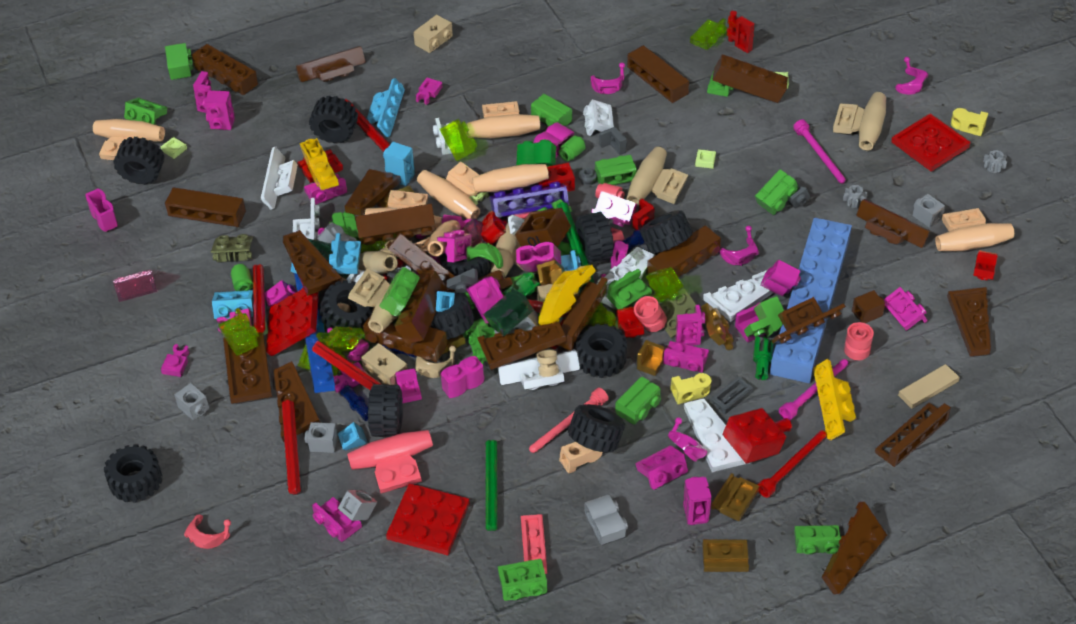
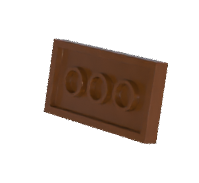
(248, 373)

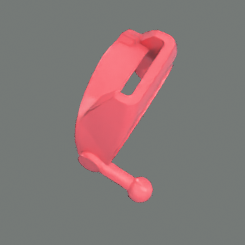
(204, 540)

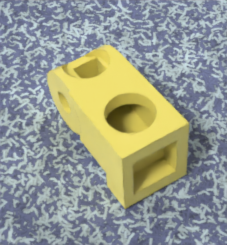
(969, 121)
(690, 388)

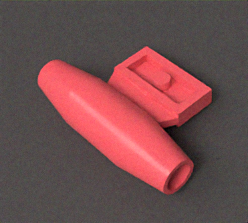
(392, 459)

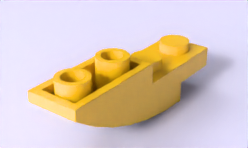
(318, 164)
(561, 297)

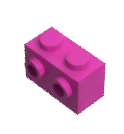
(219, 110)

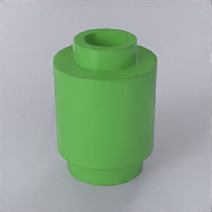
(572, 148)
(241, 278)

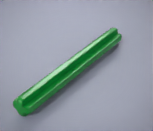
(573, 238)
(491, 485)

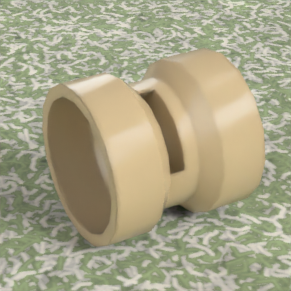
(547, 362)

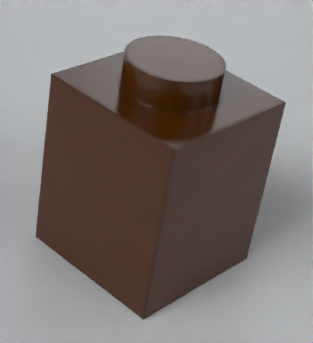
(868, 307)

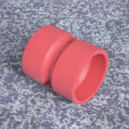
(650, 314)
(858, 341)

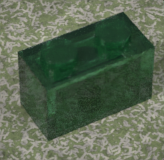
(508, 312)

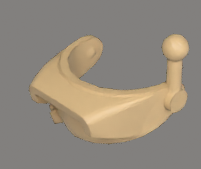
(434, 370)

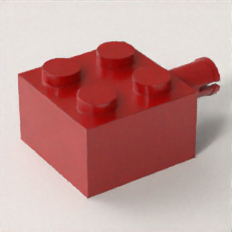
(756, 434)

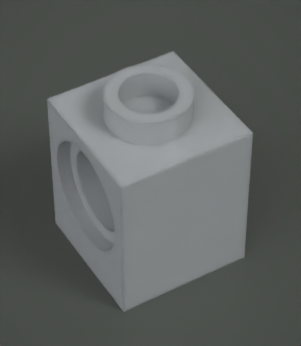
(928, 210)
(191, 401)
(321, 437)
(357, 505)

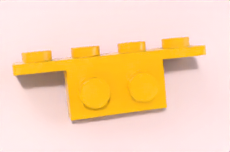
(834, 399)

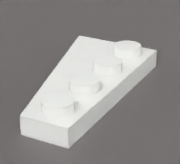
(634, 260)
(738, 297)
(709, 432)

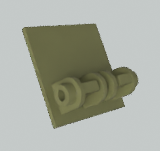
(238, 245)
(679, 305)

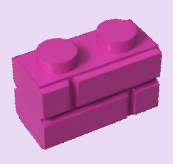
(697, 500)

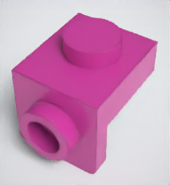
(278, 293)
(409, 385)

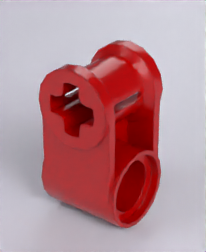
(492, 228)

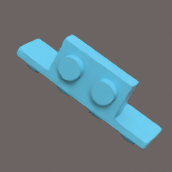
(386, 106)

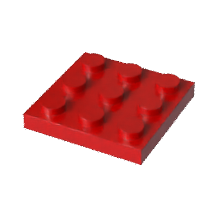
(930, 142)
(291, 321)
(428, 519)

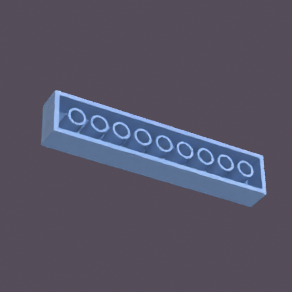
(819, 278)

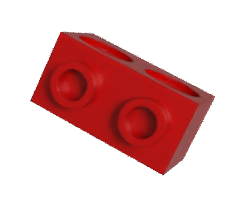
(560, 173)

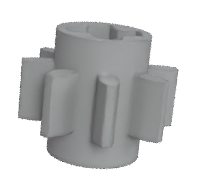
(995, 161)
(854, 196)

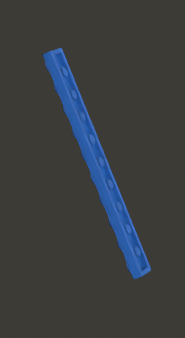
(320, 368)

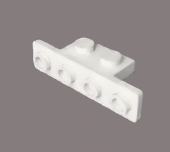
(278, 179)
(309, 226)
(528, 372)

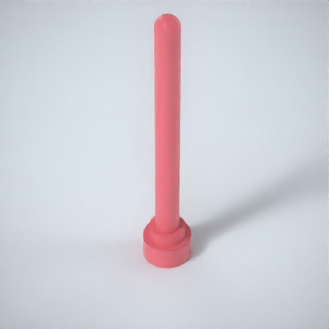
(597, 397)

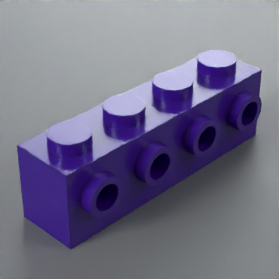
(528, 200)

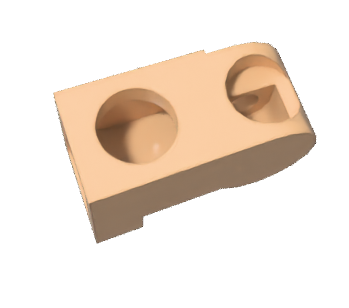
(577, 455)

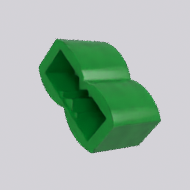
(536, 153)

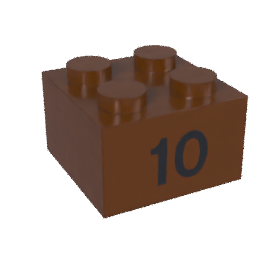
(543, 227)

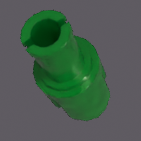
(763, 357)

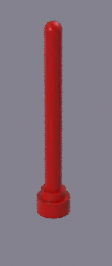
(768, 485)

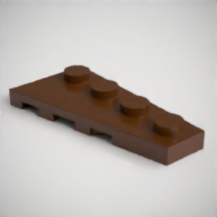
(371, 190)
(310, 265)
(972, 318)
(514, 346)
(291, 388)
(855, 548)

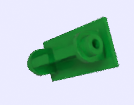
(525, 285)

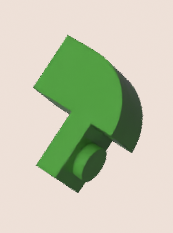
(768, 318)

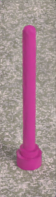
(802, 128)
(790, 409)

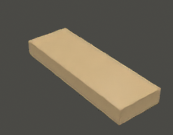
(928, 386)

